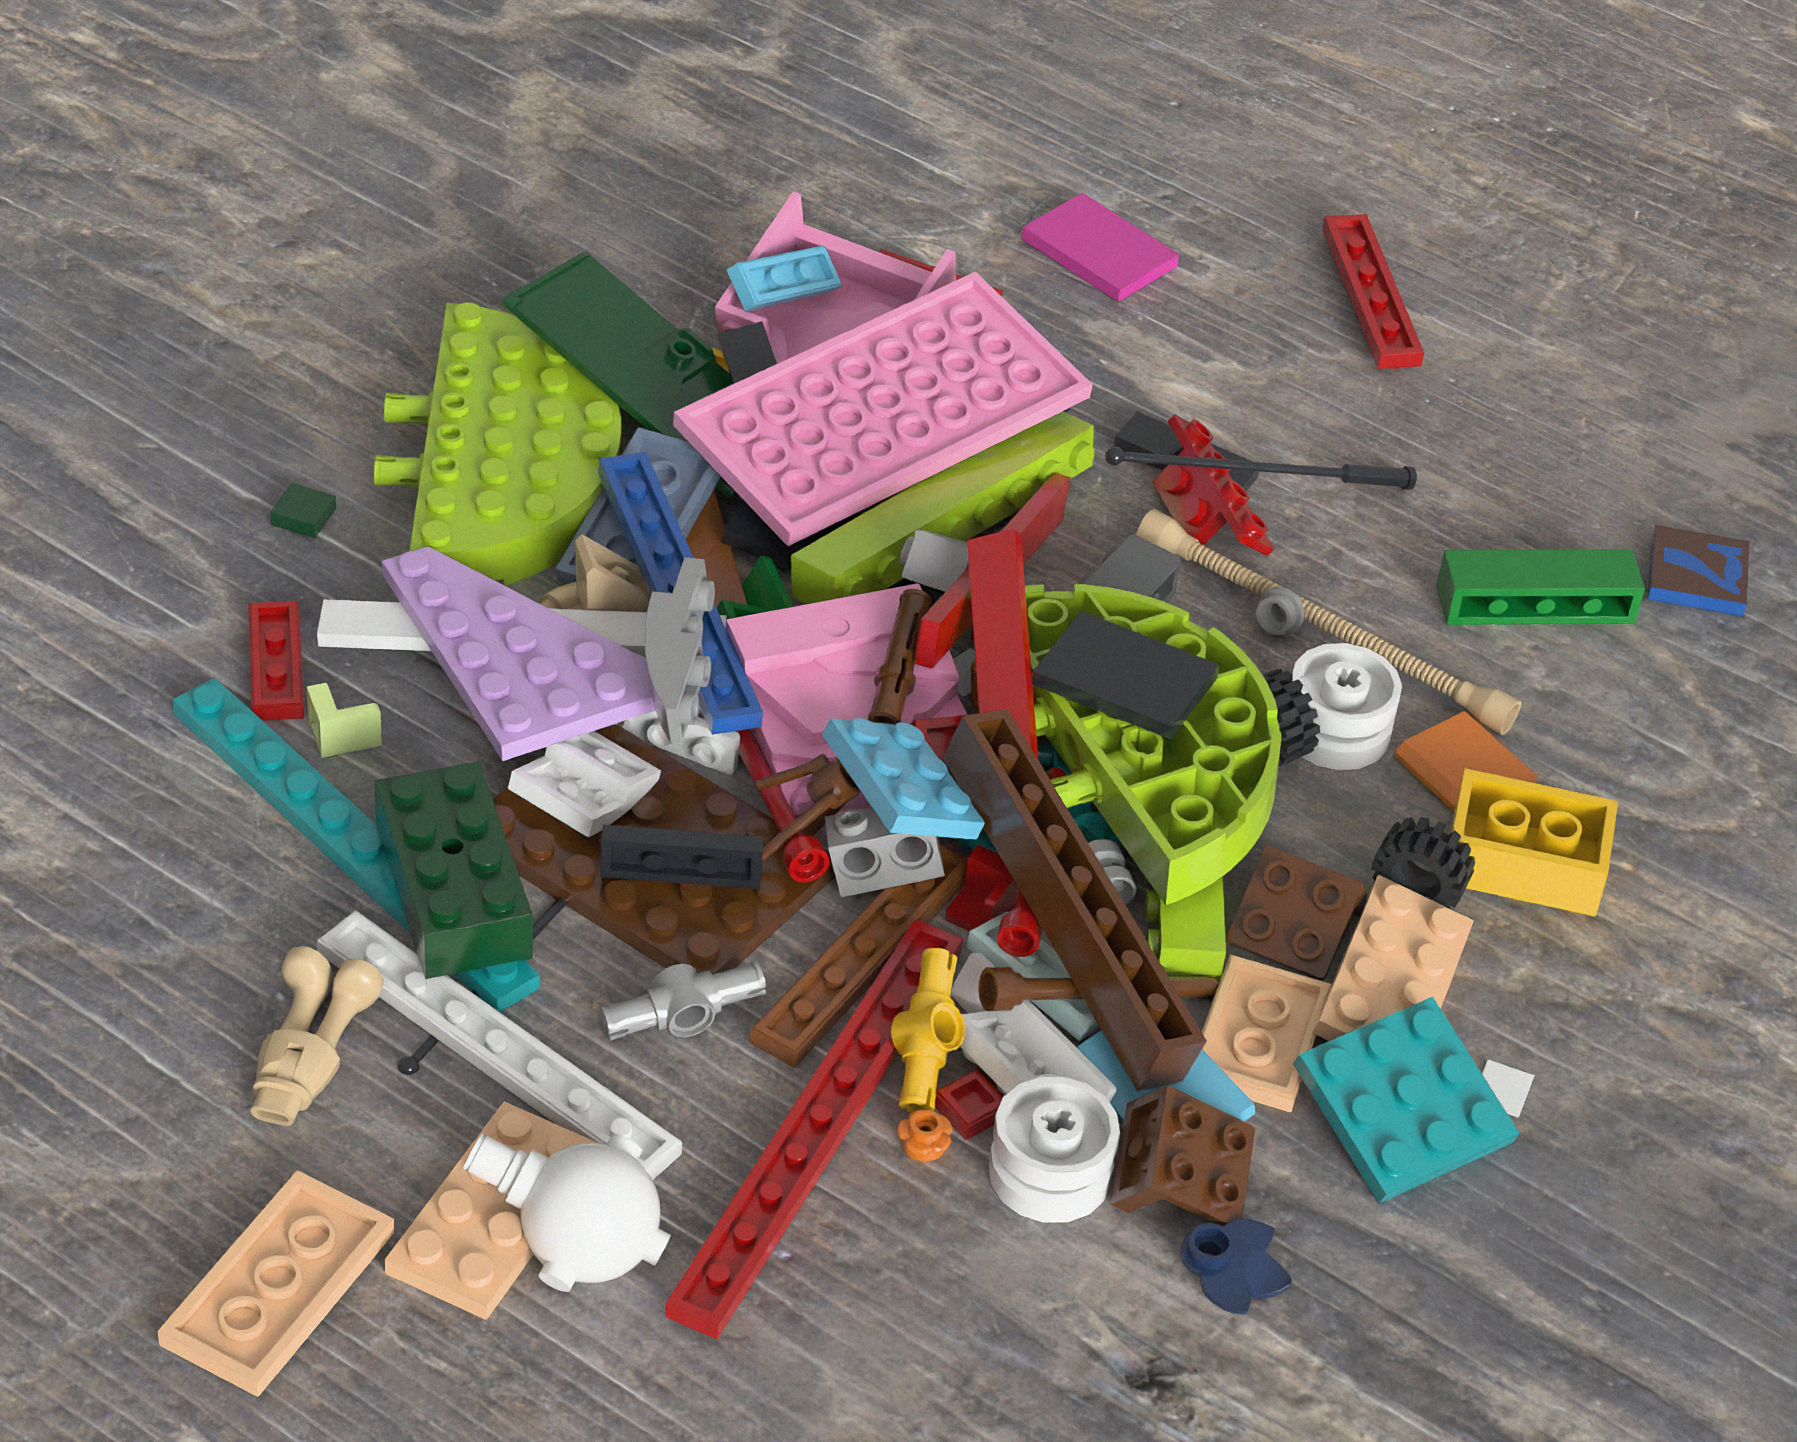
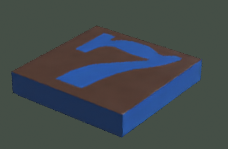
(1698, 570)

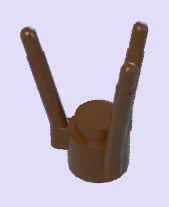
(829, 791)

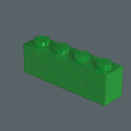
(1539, 587)

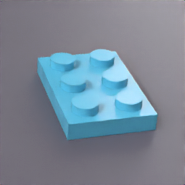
(903, 778)

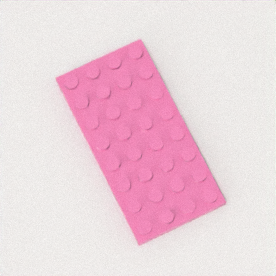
(881, 407)

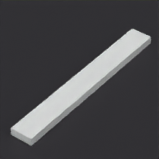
(389, 626)
(498, 1044)

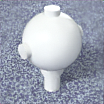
(582, 1209)

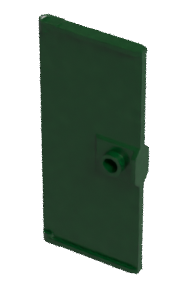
(620, 344)

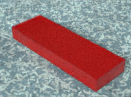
(276, 660)

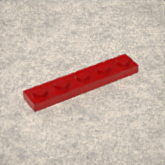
(1372, 291)

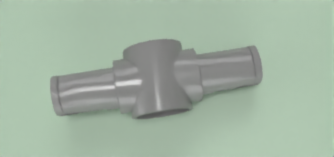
(682, 1000)

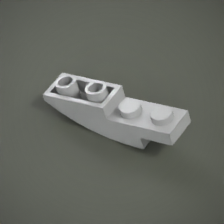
(676, 650)

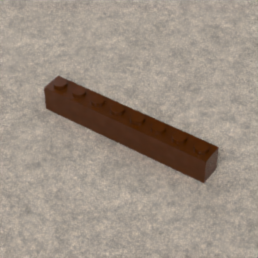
(1074, 901)

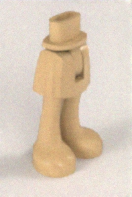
(301, 1064)

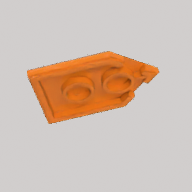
(1458, 743)

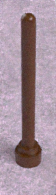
(1003, 989)

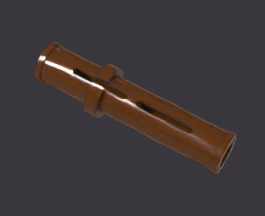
(896, 676)

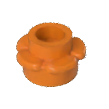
(921, 1144)

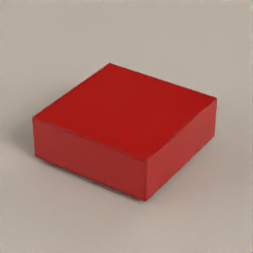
(969, 1103)

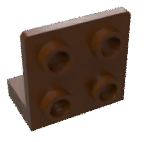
(1295, 912)
(1184, 1155)

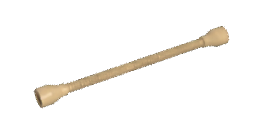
(1487, 705)

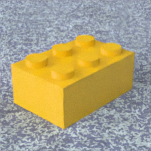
(1535, 840)

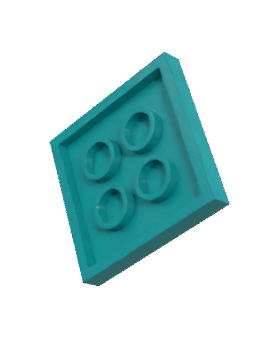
(1405, 1099)

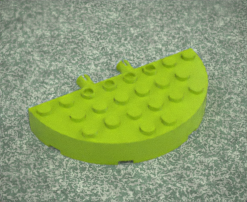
(504, 449)
(1176, 803)

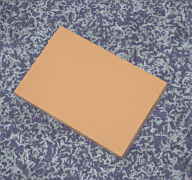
(1261, 1026)

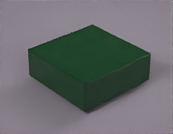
(303, 510)

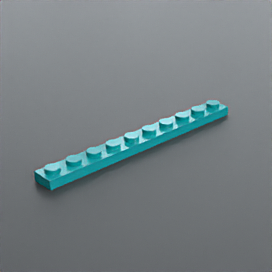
(322, 816)

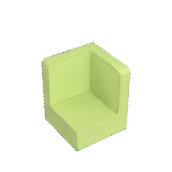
(341, 729)

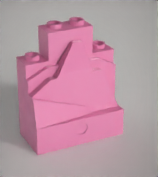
(869, 287)
(822, 666)

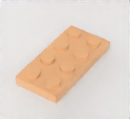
(1395, 958)
(467, 1238)
(276, 1283)

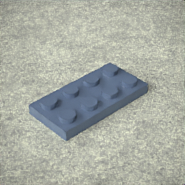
(684, 479)

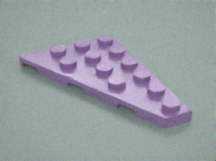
(514, 661)

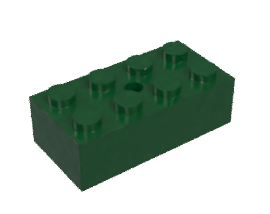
(453, 870)

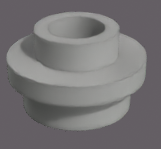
(1271, 617)

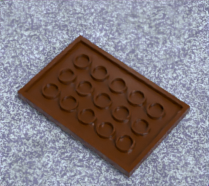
(663, 920)

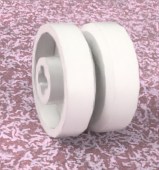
(1354, 702)
(1053, 1149)

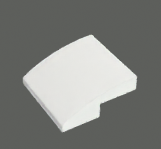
(585, 782)

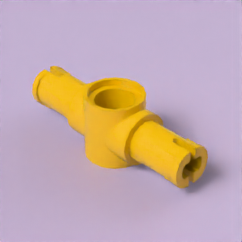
(928, 1030)

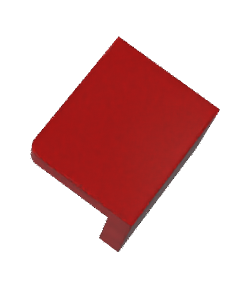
(986, 892)

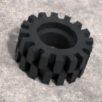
(1293, 716)
(1432, 848)

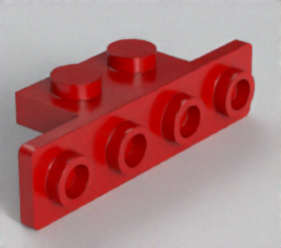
(1208, 497)

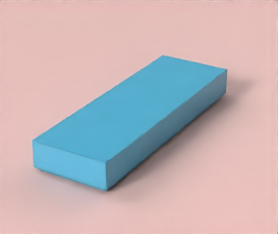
(784, 278)

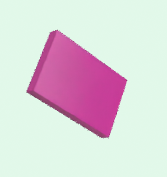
(1100, 247)

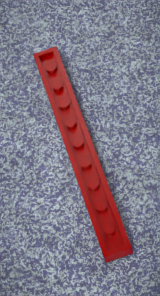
(802, 1144)

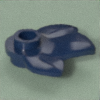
(1238, 1263)

